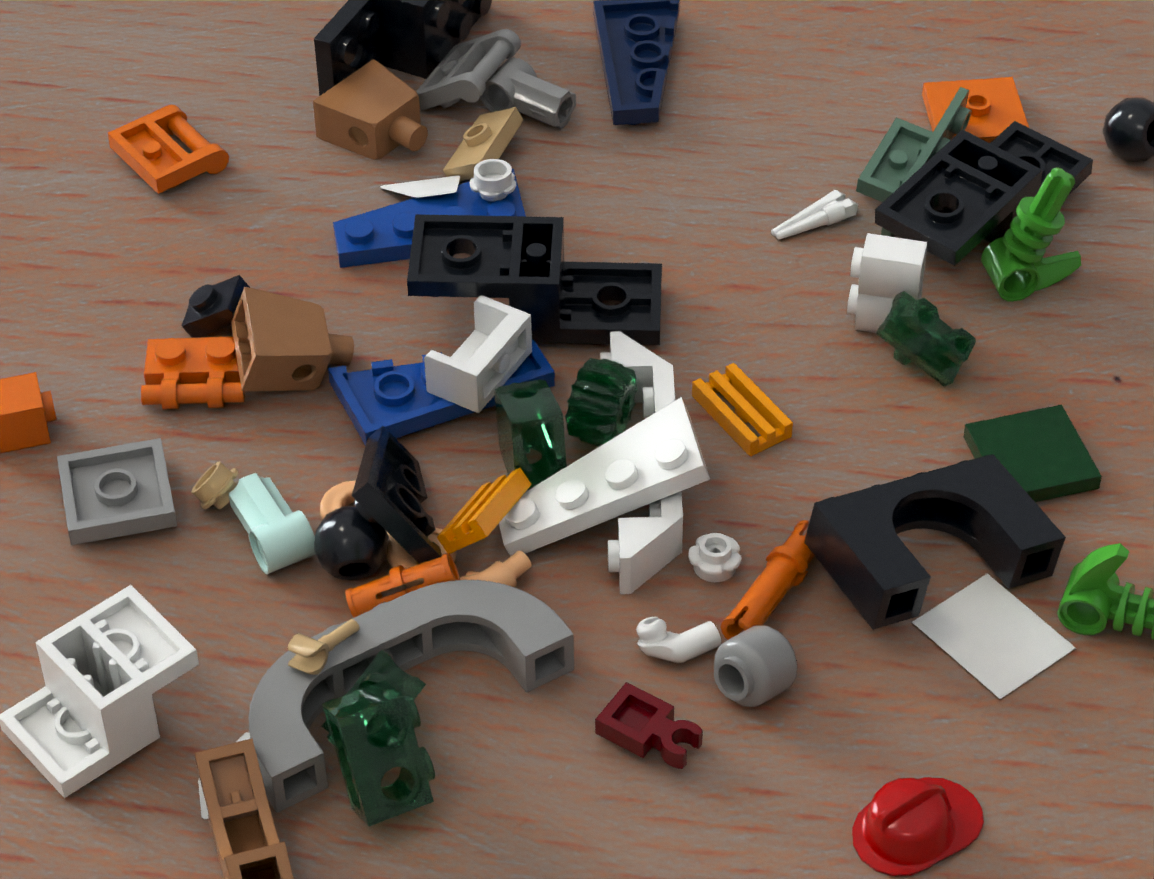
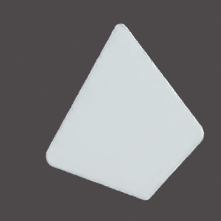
(426, 188)

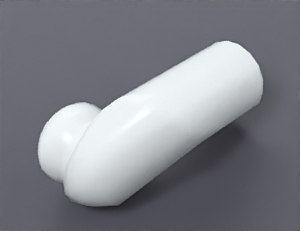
(676, 647)

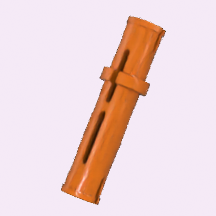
(784, 569)

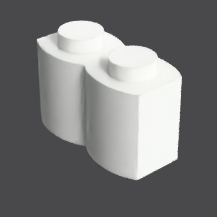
(884, 270)

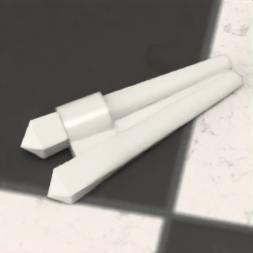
(823, 212)

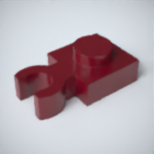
(644, 721)

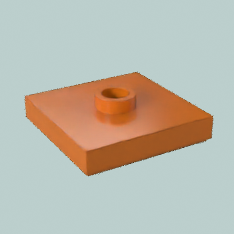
(992, 102)

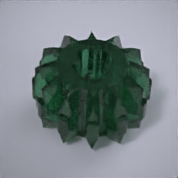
(601, 401)

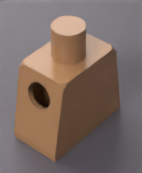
(370, 113)
(284, 342)

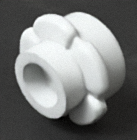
(493, 179)
(715, 557)

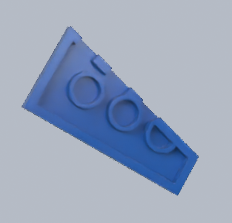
(388, 231)
(399, 397)

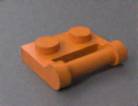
(160, 159)

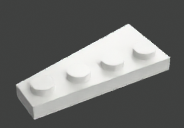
(616, 478)

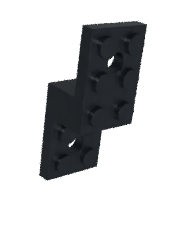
(396, 33)
(974, 189)
(526, 263)

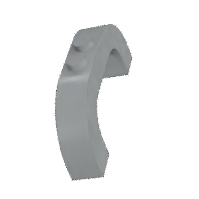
(411, 629)

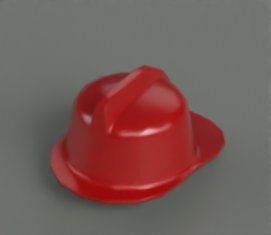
(915, 825)

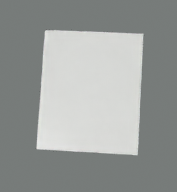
(993, 636)

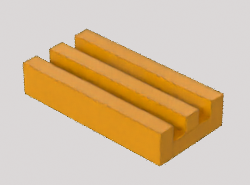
(749, 404)
(484, 511)

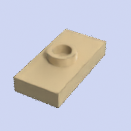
(483, 141)

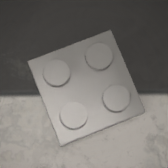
(116, 491)

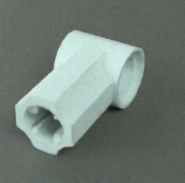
(274, 531)

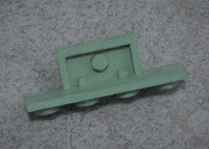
(908, 149)

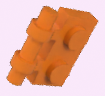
(191, 372)

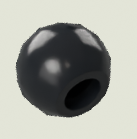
(1130, 129)
(347, 542)

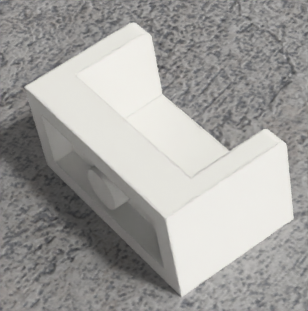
(484, 359)

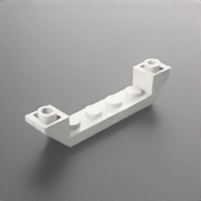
(652, 541)

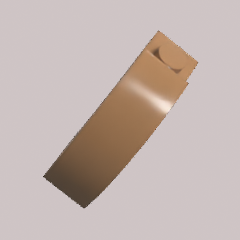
(241, 813)

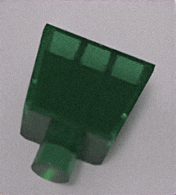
(530, 420)

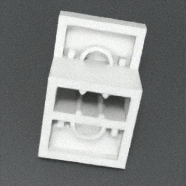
(98, 690)

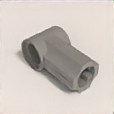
(518, 86)

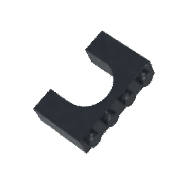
(972, 500)

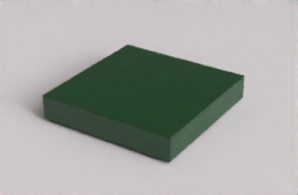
(1038, 451)

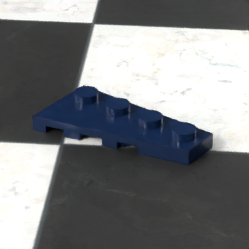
(635, 55)

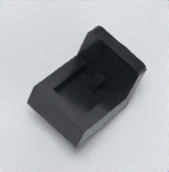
(213, 306)

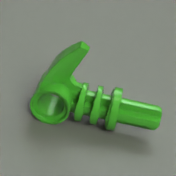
(1017, 259)
(1095, 596)

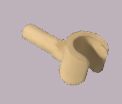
(312, 653)

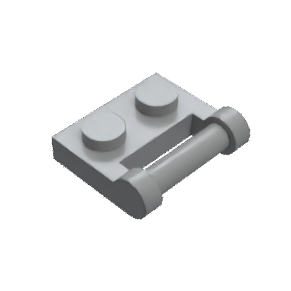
(467, 69)

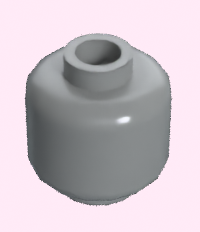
(755, 666)

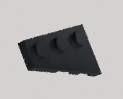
(391, 494)

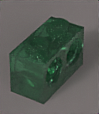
(368, 757)

